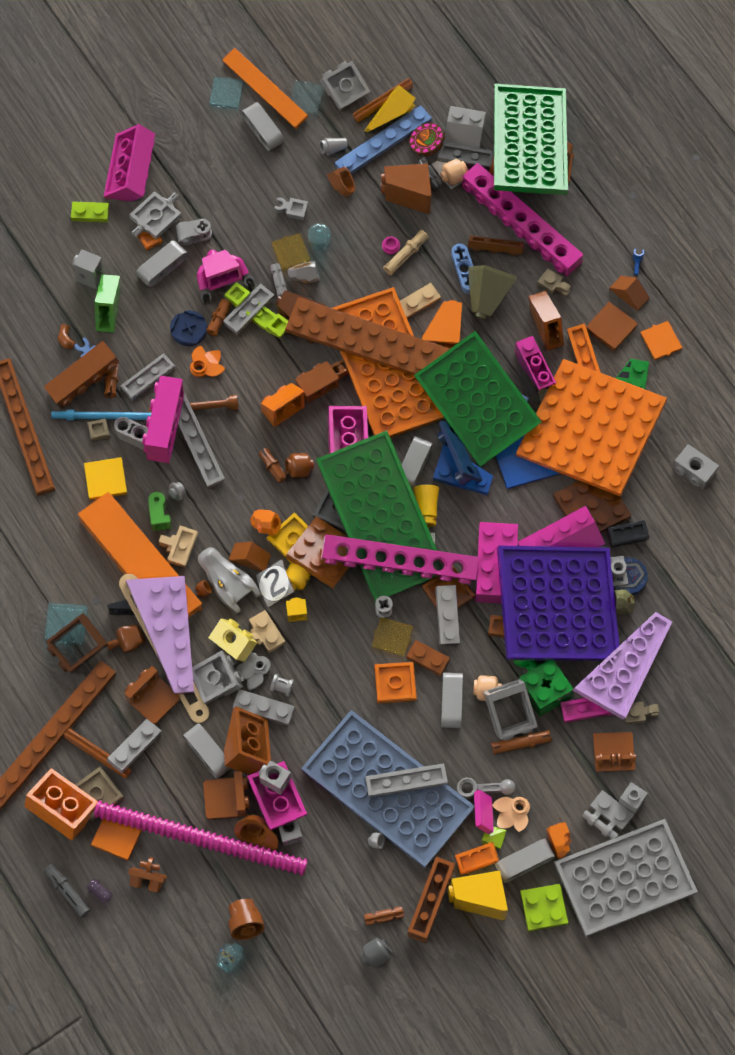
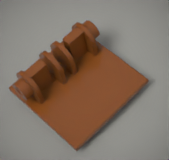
(614, 751)

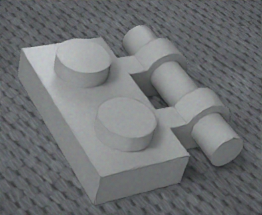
(611, 811)

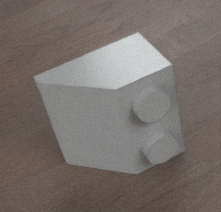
(465, 127)

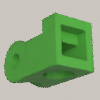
(157, 505)

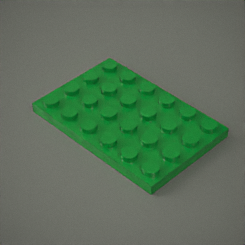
(478, 398)

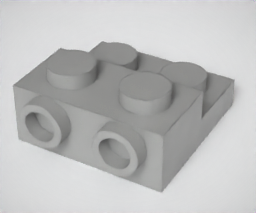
(344, 84)
(216, 677)

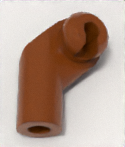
(63, 338)

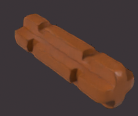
(384, 916)

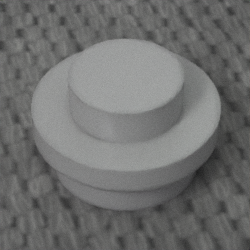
(177, 491)

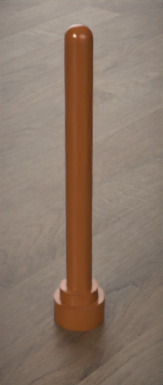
(231, 403)

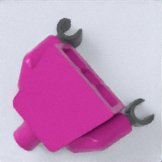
(220, 270)

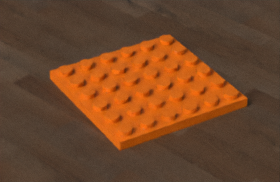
(592, 427)

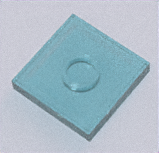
(61, 615)

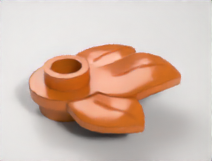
(208, 361)

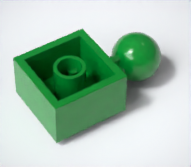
(549, 675)

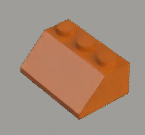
(60, 804)

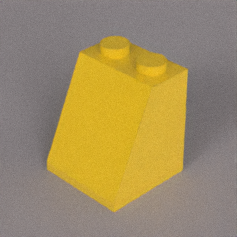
(479, 895)

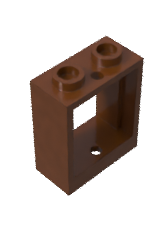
(53, 649)

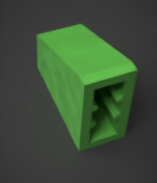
(107, 303)

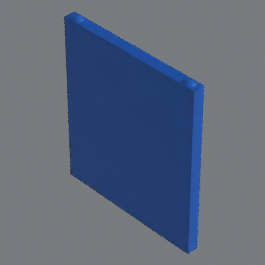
(519, 471)

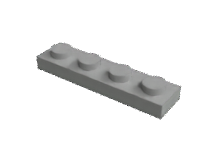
(406, 780)

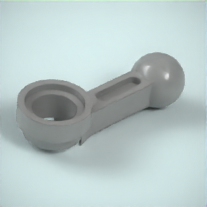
(506, 787)

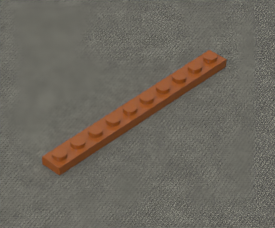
(54, 731)

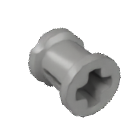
(381, 602)
(282, 685)

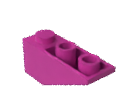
(534, 363)

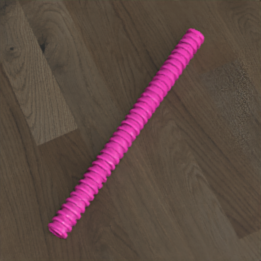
(200, 838)

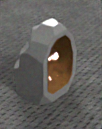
(304, 272)

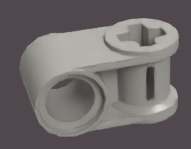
(192, 232)

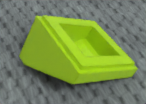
(496, 837)

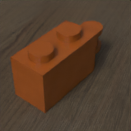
(320, 380)

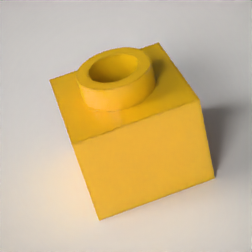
(296, 609)

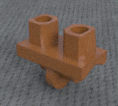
(138, 874)

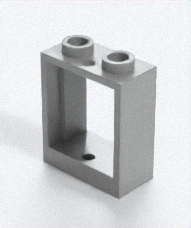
(503, 691)

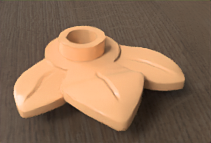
(510, 815)

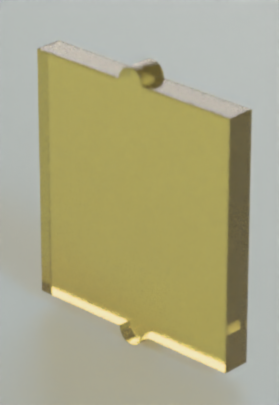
(290, 251)
(392, 636)

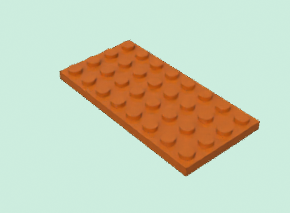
(392, 397)

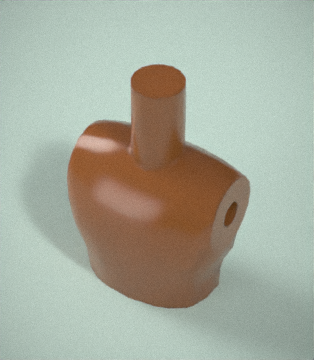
(128, 638)

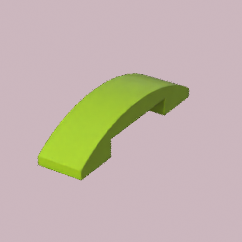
(264, 318)

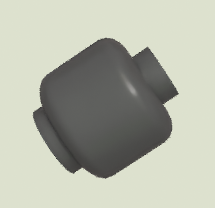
(376, 952)

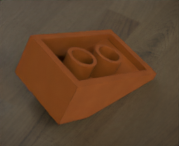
(247, 742)

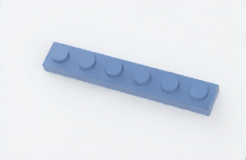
(384, 140)

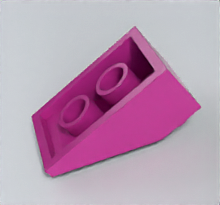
(274, 807)

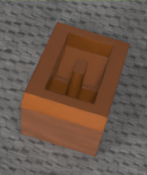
(630, 291)
(250, 556)

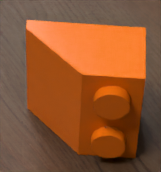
(283, 404)

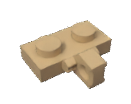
(179, 545)
(265, 632)

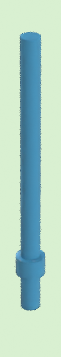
(71, 415)

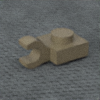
(551, 281)
(638, 713)

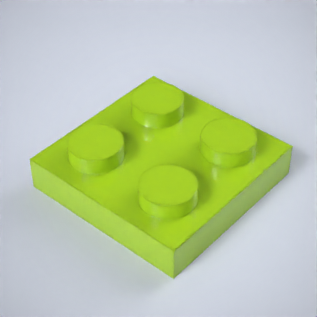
(544, 907)

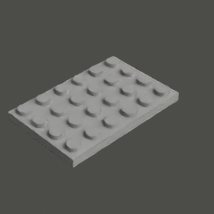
(625, 877)

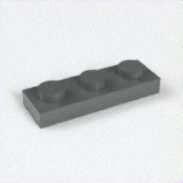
(467, 154)

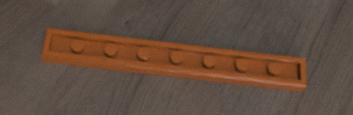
(24, 429)

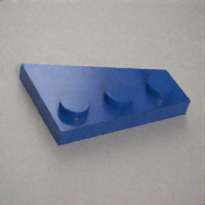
(447, 468)

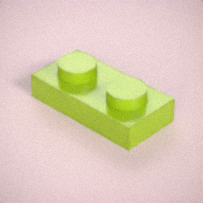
(90, 212)

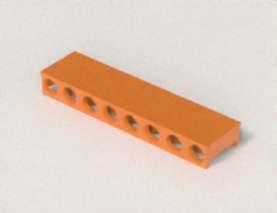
(128, 544)

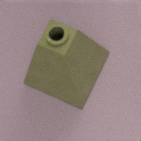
(487, 289)

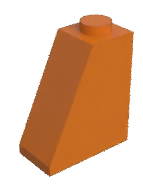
(445, 325)

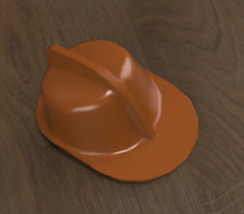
(255, 830)

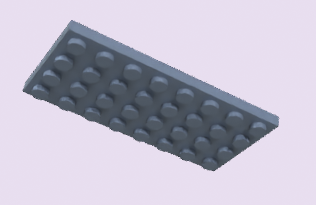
(412, 820)

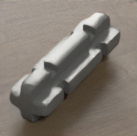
(435, 182)

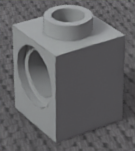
(280, 783)
(633, 798)
(290, 837)

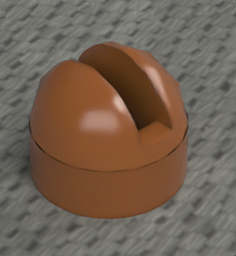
(203, 588)

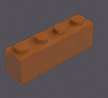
(82, 374)
(431, 900)

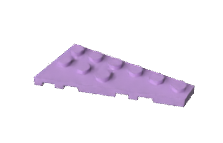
(165, 617)
(621, 674)

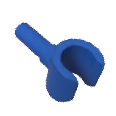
(637, 258)

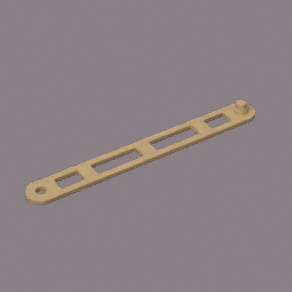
(191, 709)

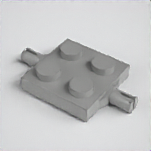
(155, 215)

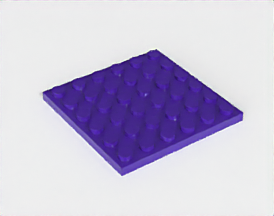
(557, 603)

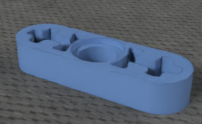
(458, 263)

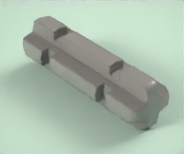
(278, 278)

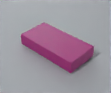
(483, 811)

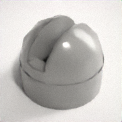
(376, 840)

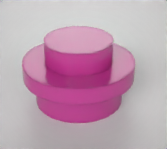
(391, 245)

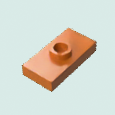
(477, 858)

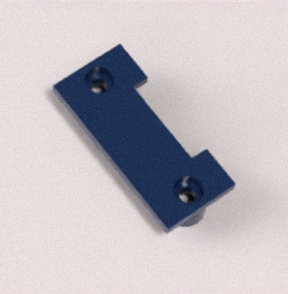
(466, 469)

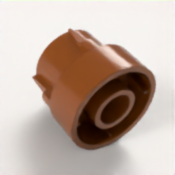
(245, 920)

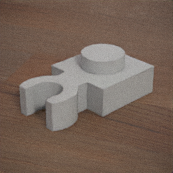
(294, 208)

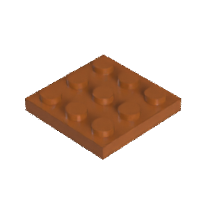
(308, 551)

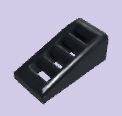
(120, 608)

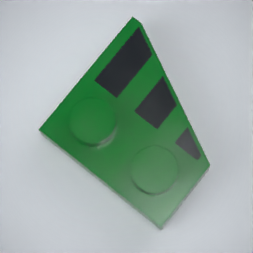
(635, 373)

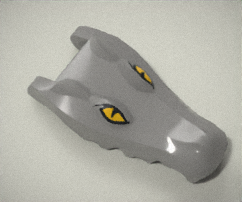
(227, 580)

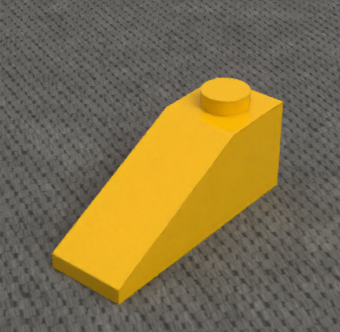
(396, 105)

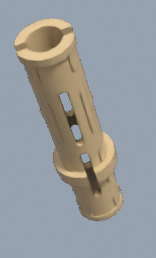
(411, 247)

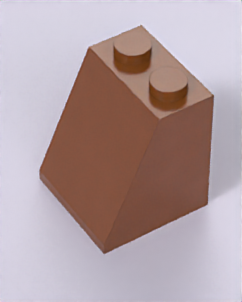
(407, 186)

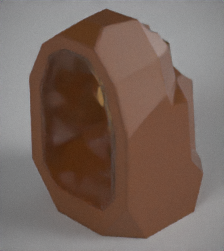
(342, 181)

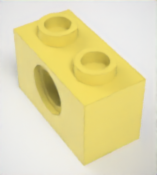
(223, 635)

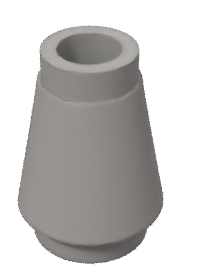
(332, 145)

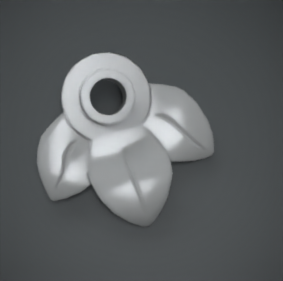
(251, 672)

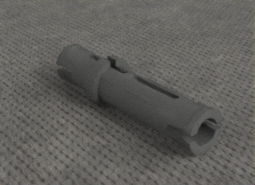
(61, 883)

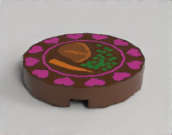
(427, 139)

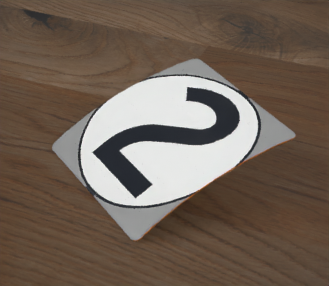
(274, 583)

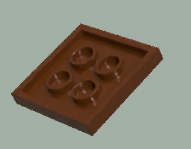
(603, 506)

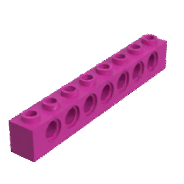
(532, 222)
(468, 563)

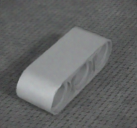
(262, 126)
(161, 263)
(132, 431)
(416, 459)
(452, 700)
(206, 750)
(525, 860)

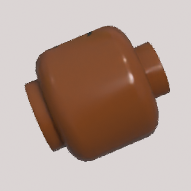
(299, 465)

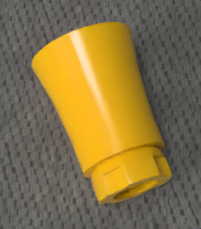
(427, 500)

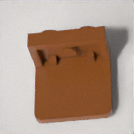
(151, 695)
(226, 797)

